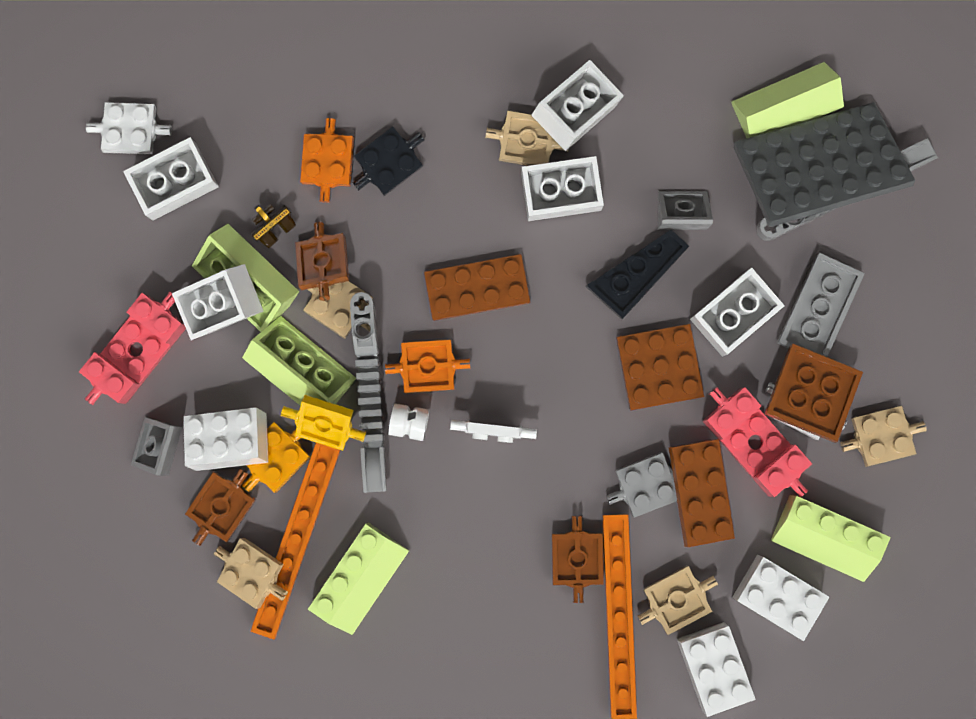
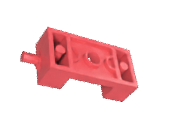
(115, 368)
(775, 462)

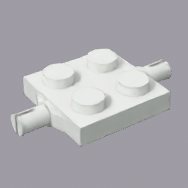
(128, 128)
(482, 431)

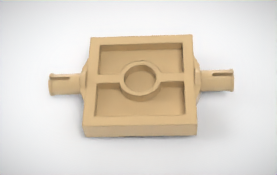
(523, 140)
(336, 311)
(883, 436)
(250, 573)
(677, 600)

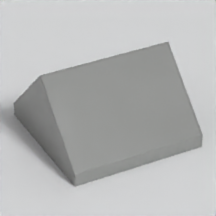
(684, 210)
(156, 446)

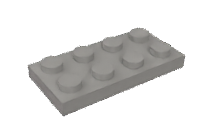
(821, 305)

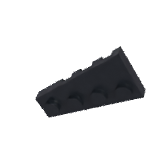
(631, 279)

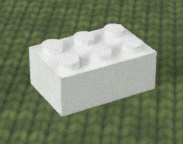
(577, 105)
(171, 179)
(562, 188)
(217, 301)
(737, 312)
(225, 439)
(780, 597)
(716, 669)

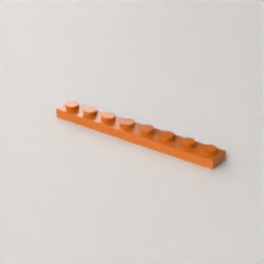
(297, 536)
(619, 616)

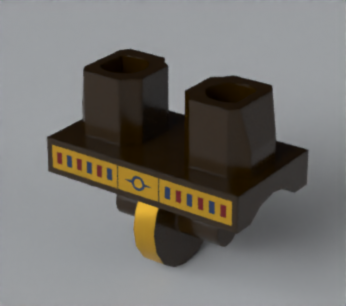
(280, 217)

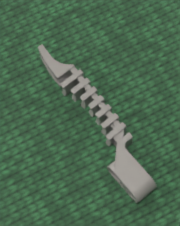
(915, 157)
(370, 401)

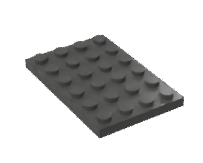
(823, 164)

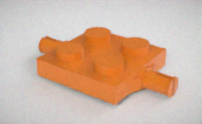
(327, 160)
(427, 366)

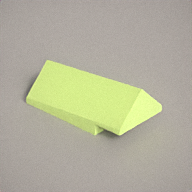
(790, 101)

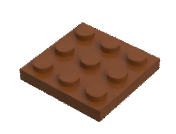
(660, 367)
(813, 393)

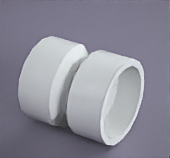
(408, 422)

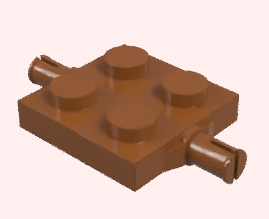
(322, 261)
(220, 507)
(577, 559)

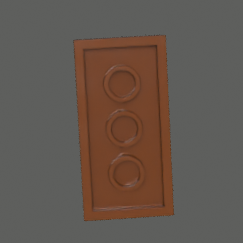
(477, 287)
(701, 493)

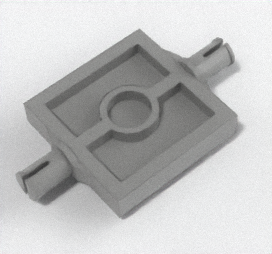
(645, 485)

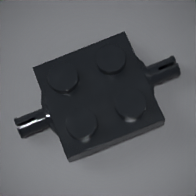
(388, 161)

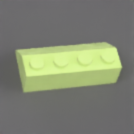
(229, 249)
(297, 364)
(829, 538)
(358, 579)

